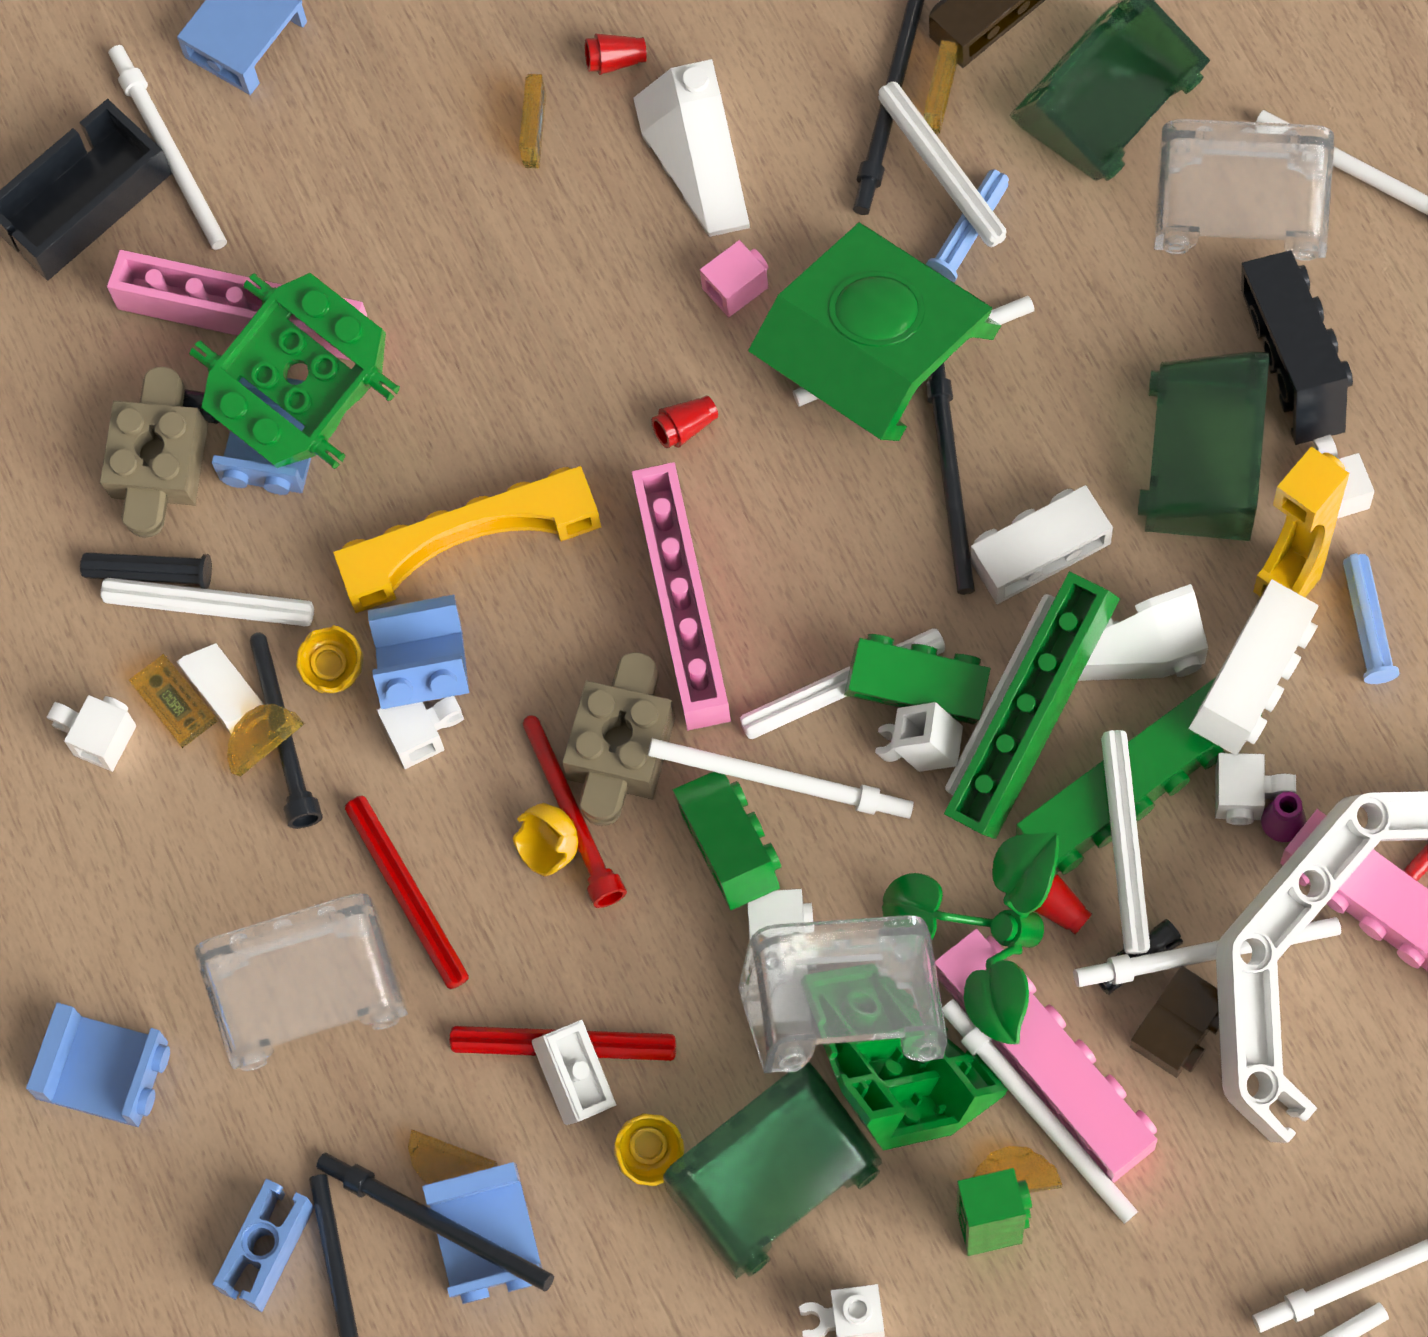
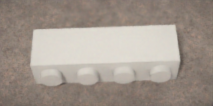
(1254, 668)

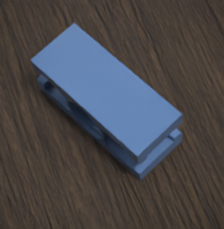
(272, 1264)

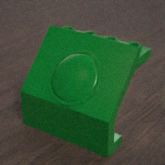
(868, 329)

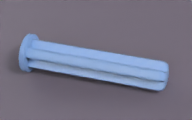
(963, 233)
(1369, 620)

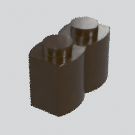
(1179, 1023)

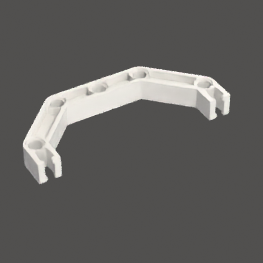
(1270, 925)

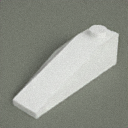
(689, 133)
(1154, 643)

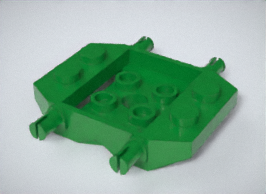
(267, 352)

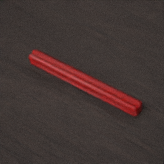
(406, 892)
(605, 1043)

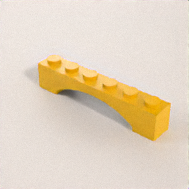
(1312, 502)
(551, 505)

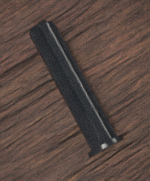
(147, 568)

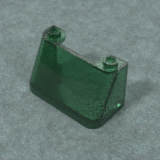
(1110, 86)
(1207, 446)
(770, 1168)

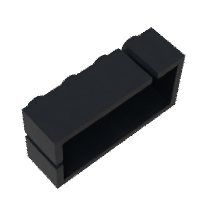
(77, 195)

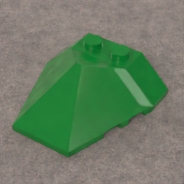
(908, 1098)

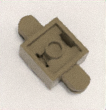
(154, 452)
(614, 737)

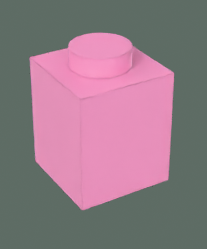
(735, 277)

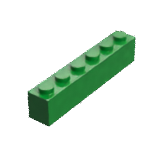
(1032, 705)
(1159, 764)

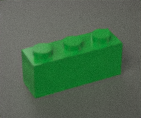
(917, 677)
(728, 838)
(993, 1211)

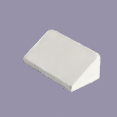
(219, 684)
(573, 1073)

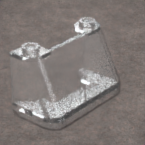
(1244, 184)
(300, 977)
(842, 986)

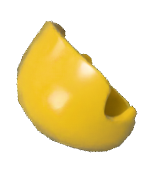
(329, 659)
(546, 839)
(647, 1148)

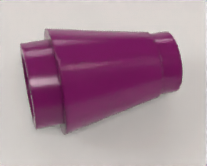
(1282, 825)

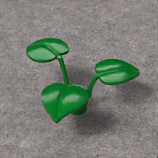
(1024, 871)

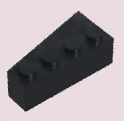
(1298, 345)

